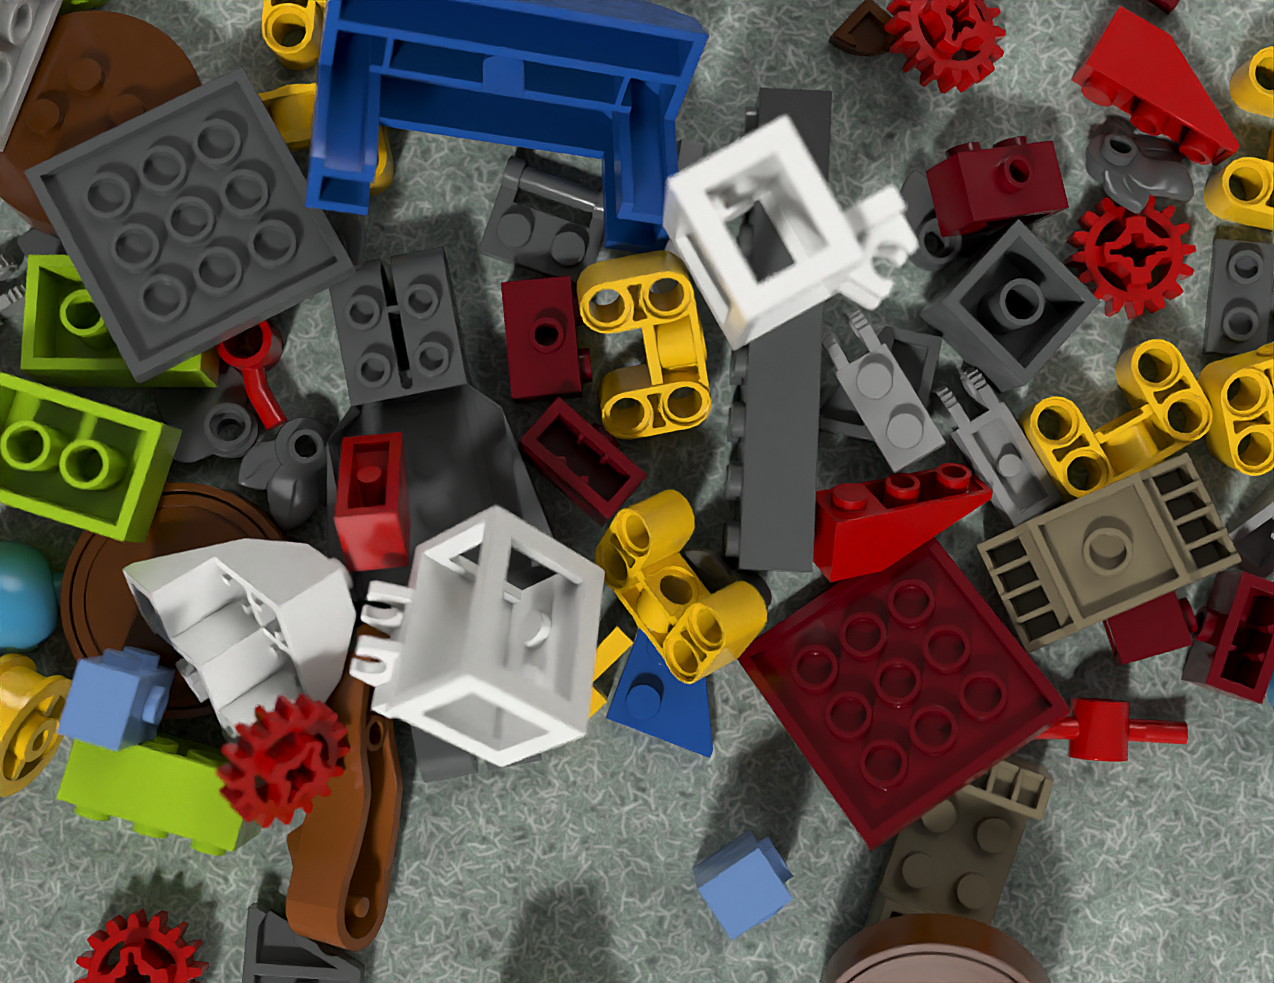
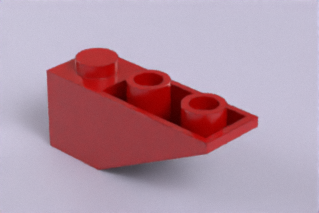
(1151, 81)
(882, 520)

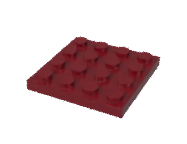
(901, 689)

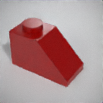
(373, 502)

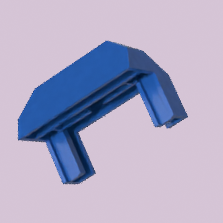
(509, 73)

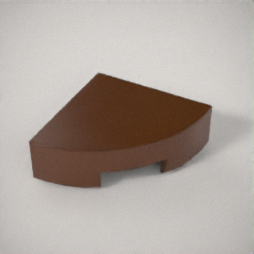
(864, 31)

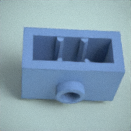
(117, 698)
(744, 883)

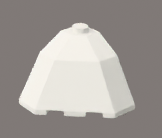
(249, 622)

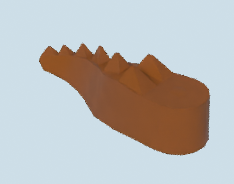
(350, 838)

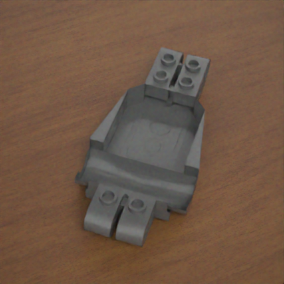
(454, 437)

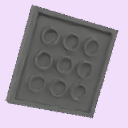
(189, 224)

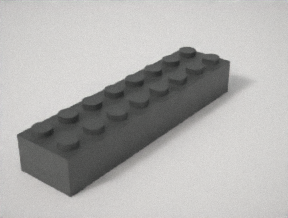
(777, 379)

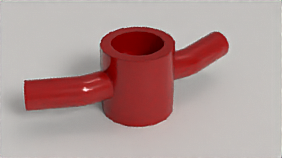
(254, 372)
(1102, 729)

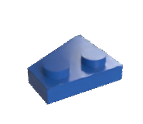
(659, 703)

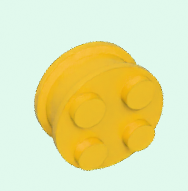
(28, 720)

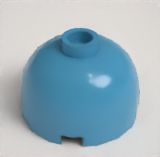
(26, 598)

